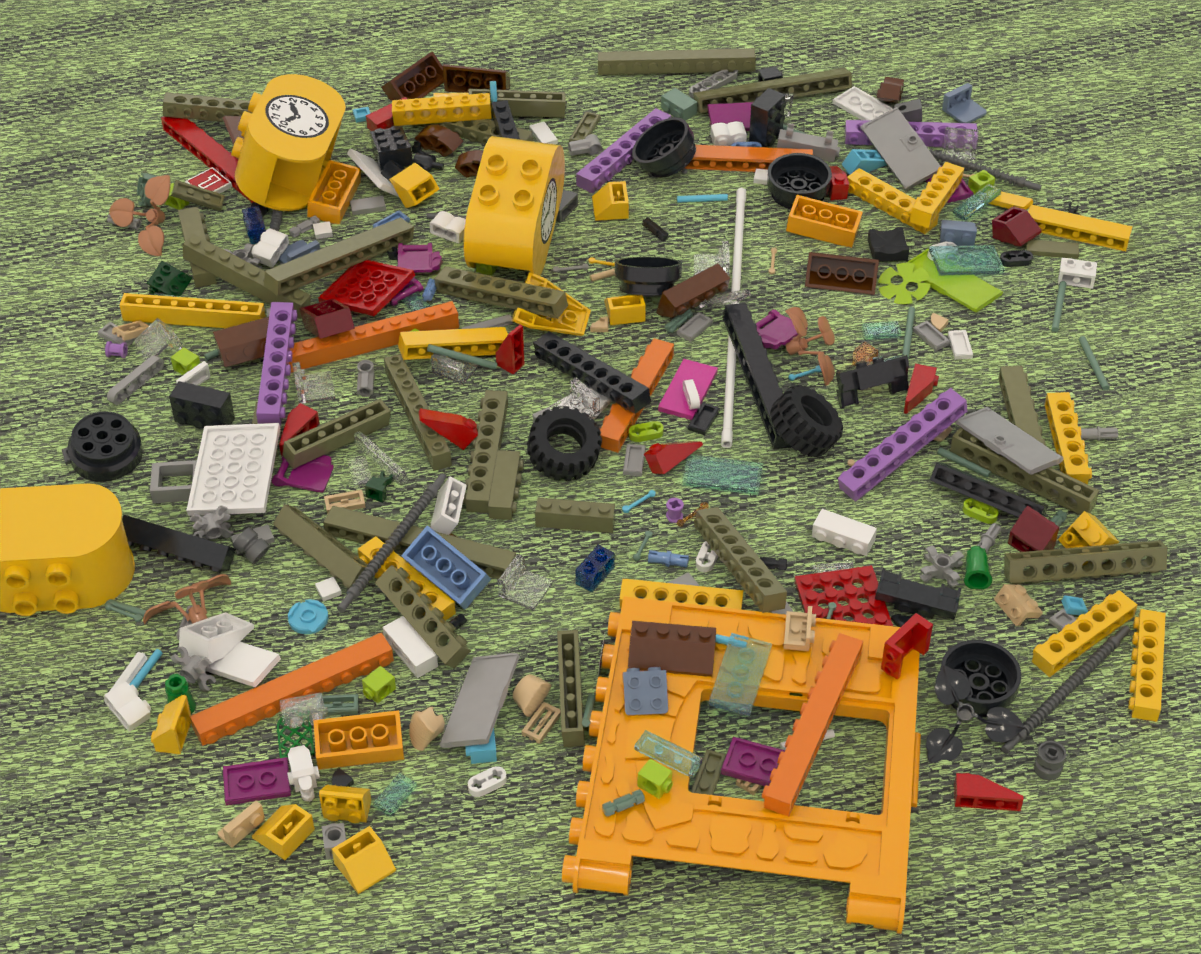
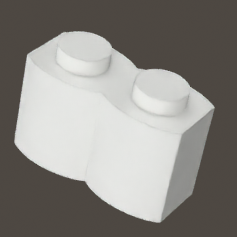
(726, 134)
(448, 226)
(270, 247)
(128, 706)

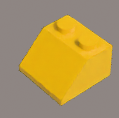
(172, 726)

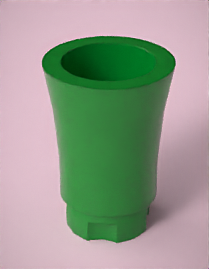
(977, 569)
(177, 686)

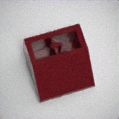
(1015, 227)
(1033, 532)

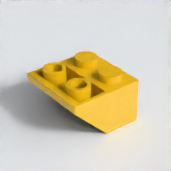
(414, 185)
(611, 202)
(625, 309)
(1087, 532)
(345, 803)
(285, 830)
(363, 860)

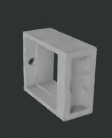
(170, 493)

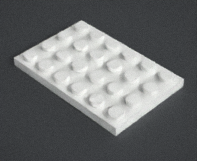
(234, 469)

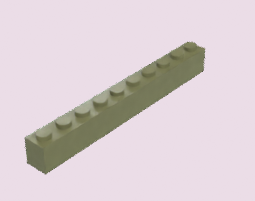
(676, 61)
(798, 85)
(337, 256)
(363, 527)

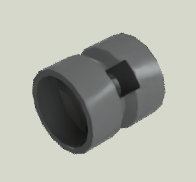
(251, 545)
(1050, 760)

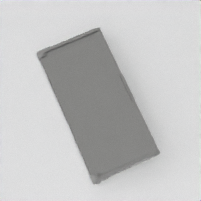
(901, 148)
(1009, 440)
(480, 700)

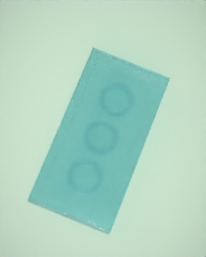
(966, 260)
(722, 474)
(740, 674)

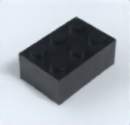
(767, 117)
(391, 145)
(201, 406)

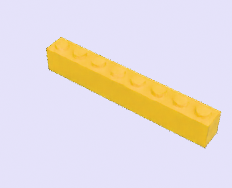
(189, 310)

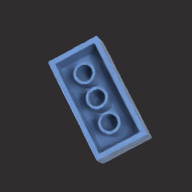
(446, 567)

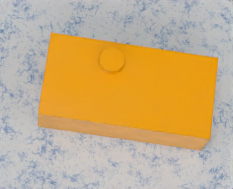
(334, 191)
(824, 221)
(358, 740)

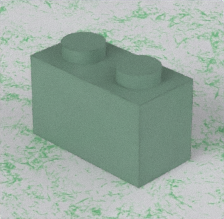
(679, 104)

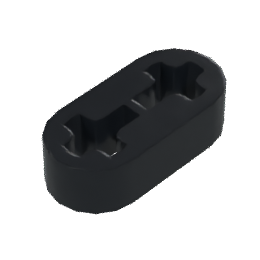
(1016, 258)

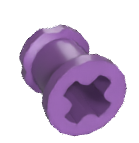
(115, 349)
(674, 508)

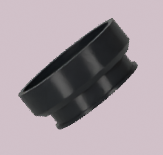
(665, 147)
(798, 175)
(647, 274)
(104, 447)
(990, 670)

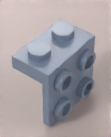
(960, 106)
(958, 232)
(298, 250)
(645, 691)

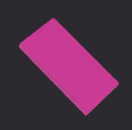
(674, 398)

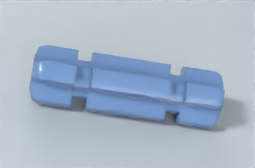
(429, 290)

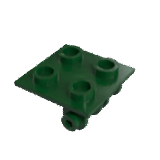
(168, 280)

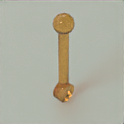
(704, 505)

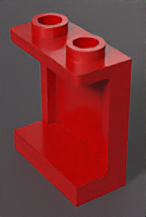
(912, 635)

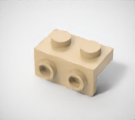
(1017, 603)
(798, 630)
(242, 824)

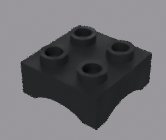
(888, 245)

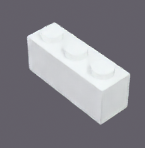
(448, 506)
(844, 532)
(410, 647)

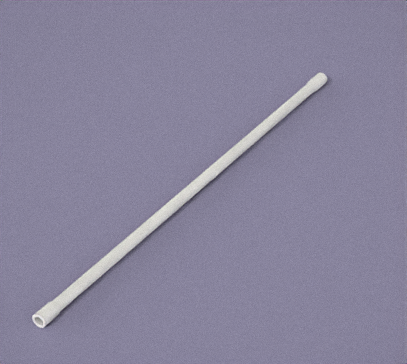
(727, 433)

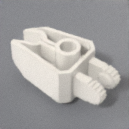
(303, 773)

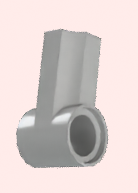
(588, 145)
(365, 378)

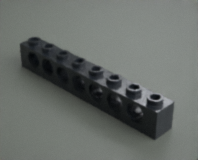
(592, 372)

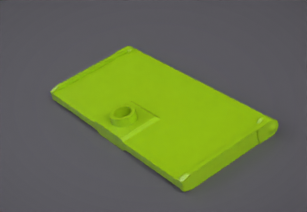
(964, 289)

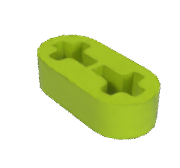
(646, 431)
(980, 511)

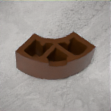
(891, 90)
(439, 139)
(469, 163)

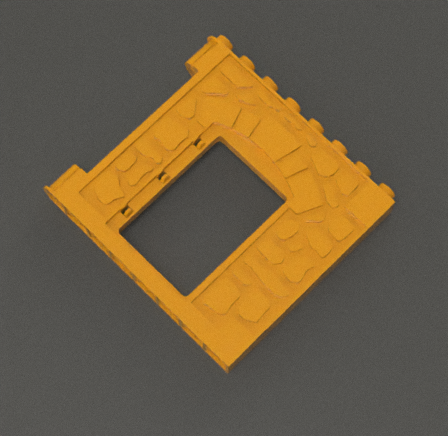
(736, 831)

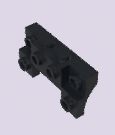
(872, 374)
(917, 597)

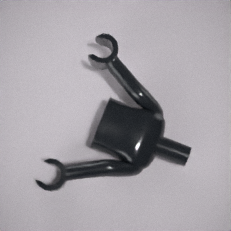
(425, 160)

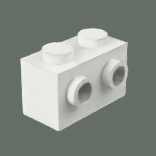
(1077, 272)

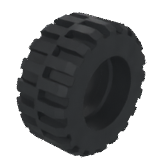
(806, 421)
(570, 423)

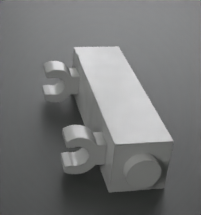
(822, 147)

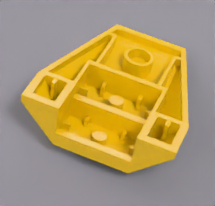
(571, 321)

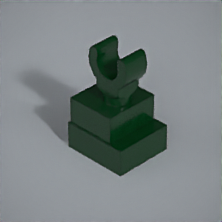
(376, 487)

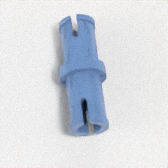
(668, 558)

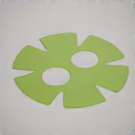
(905, 270)

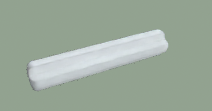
(131, 670)

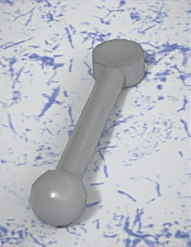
(556, 269)

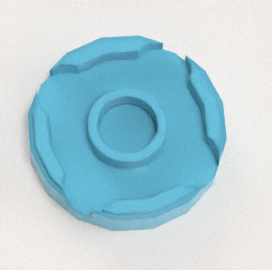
(308, 617)

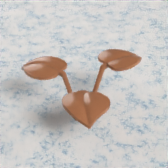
(122, 213)
(799, 344)
(196, 612)

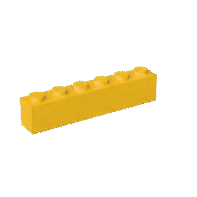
(1081, 228)
(466, 341)

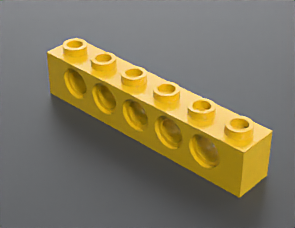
(441, 109)
(936, 194)
(884, 197)
(1067, 436)
(679, 592)
(438, 597)
(1083, 633)
(1148, 665)

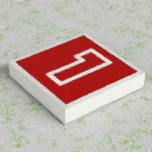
(210, 180)

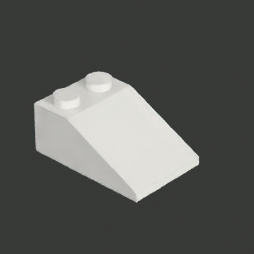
(214, 636)

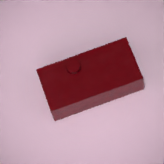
(327, 318)

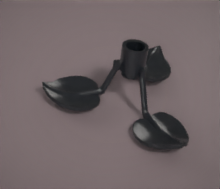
(955, 686)

